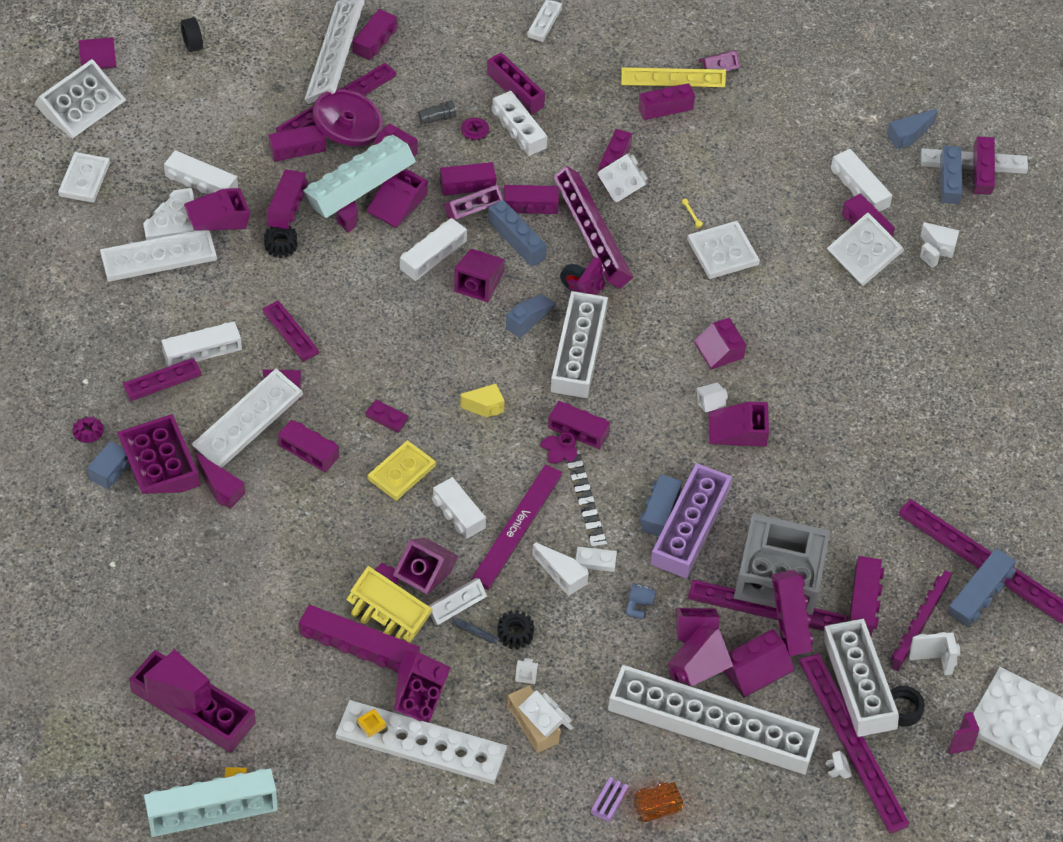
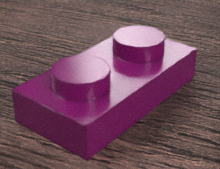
(387, 416)

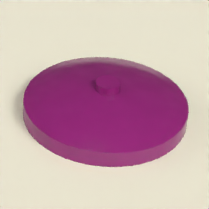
(347, 117)

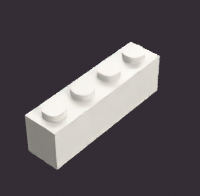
(198, 174)
(860, 179)
(433, 249)
(202, 344)

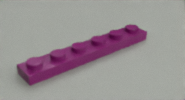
(923, 613)

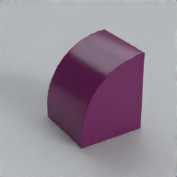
(347, 217)

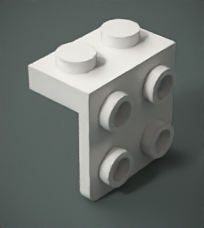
(623, 177)
(936, 646)
(545, 713)

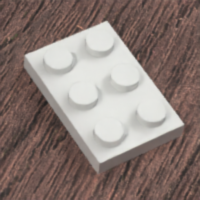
(84, 177)

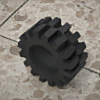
(280, 248)
(518, 620)

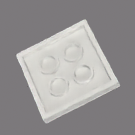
(723, 249)
(865, 249)

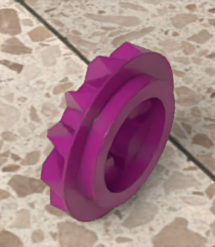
(479, 124)
(85, 435)

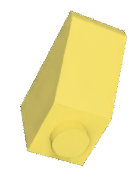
(483, 401)

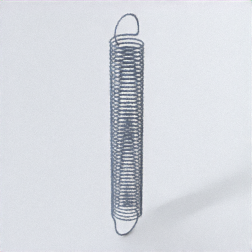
(470, 625)

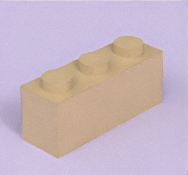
(533, 734)

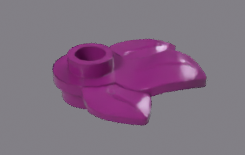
(558, 449)

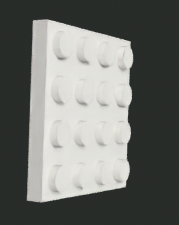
(1019, 717)

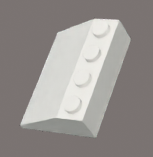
(80, 99)

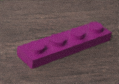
(290, 331)
(162, 379)

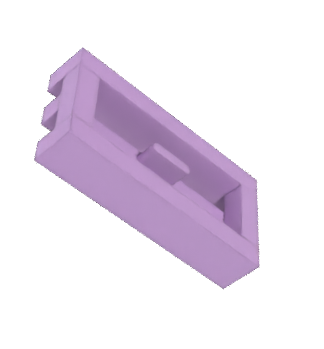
(616, 785)

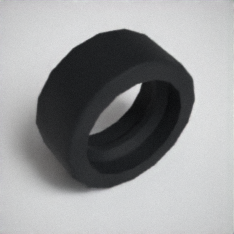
(191, 34)
(915, 697)

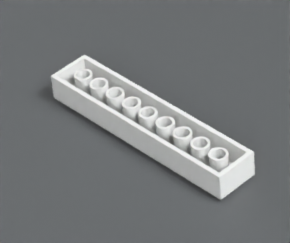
(713, 719)

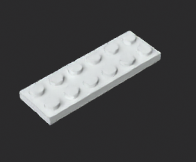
(158, 255)
(247, 418)

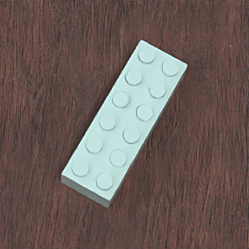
(359, 175)
(211, 802)

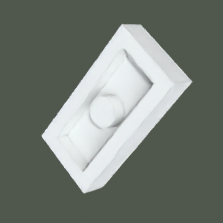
(596, 558)

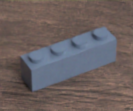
(517, 233)
(982, 587)

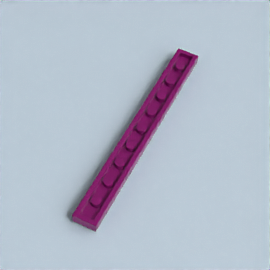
(977, 555)
(855, 747)

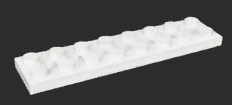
(334, 49)
(427, 753)

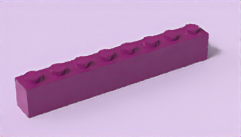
(593, 226)

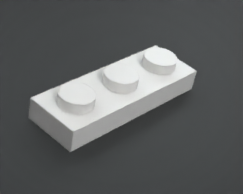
(544, 20)
(457, 601)

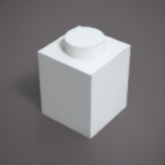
(711, 397)

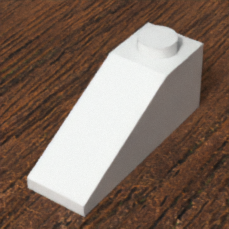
(563, 569)

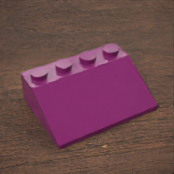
(159, 457)

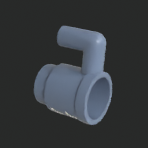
(639, 595)

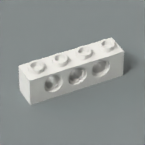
(519, 123)

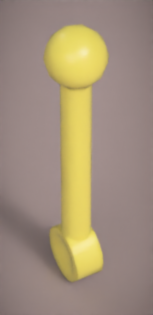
(698, 224)

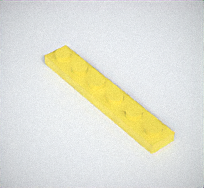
(673, 77)

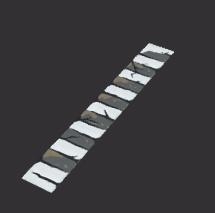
(586, 501)

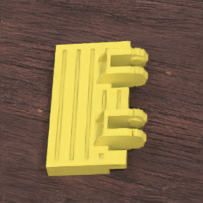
(386, 603)

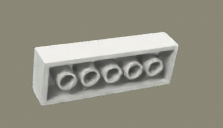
(579, 344)
(861, 677)

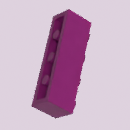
(512, 79)
(287, 199)
(866, 591)
(792, 612)

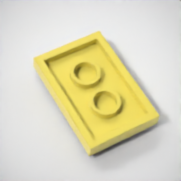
(401, 470)

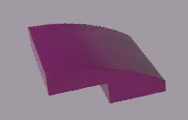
(100, 50)

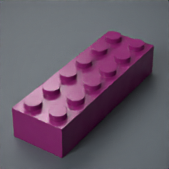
(222, 722)

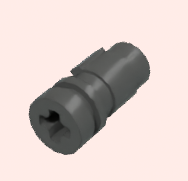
(438, 112)

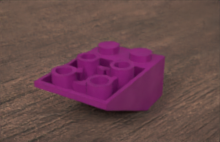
(398, 197)
(219, 211)
(740, 425)
(419, 685)

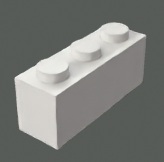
(458, 508)

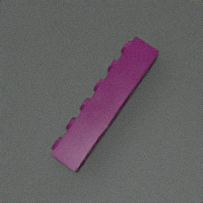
(354, 638)

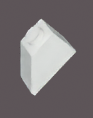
(940, 237)

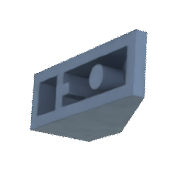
(909, 129)
(527, 314)

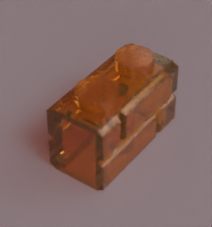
(658, 801)

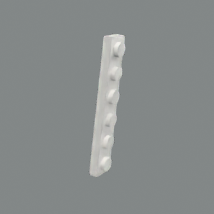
(1003, 162)

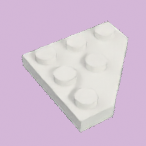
(170, 216)

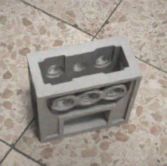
(778, 547)

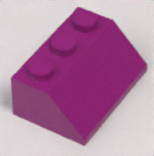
(759, 663)

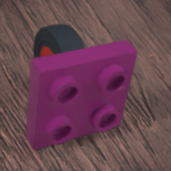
(584, 280)

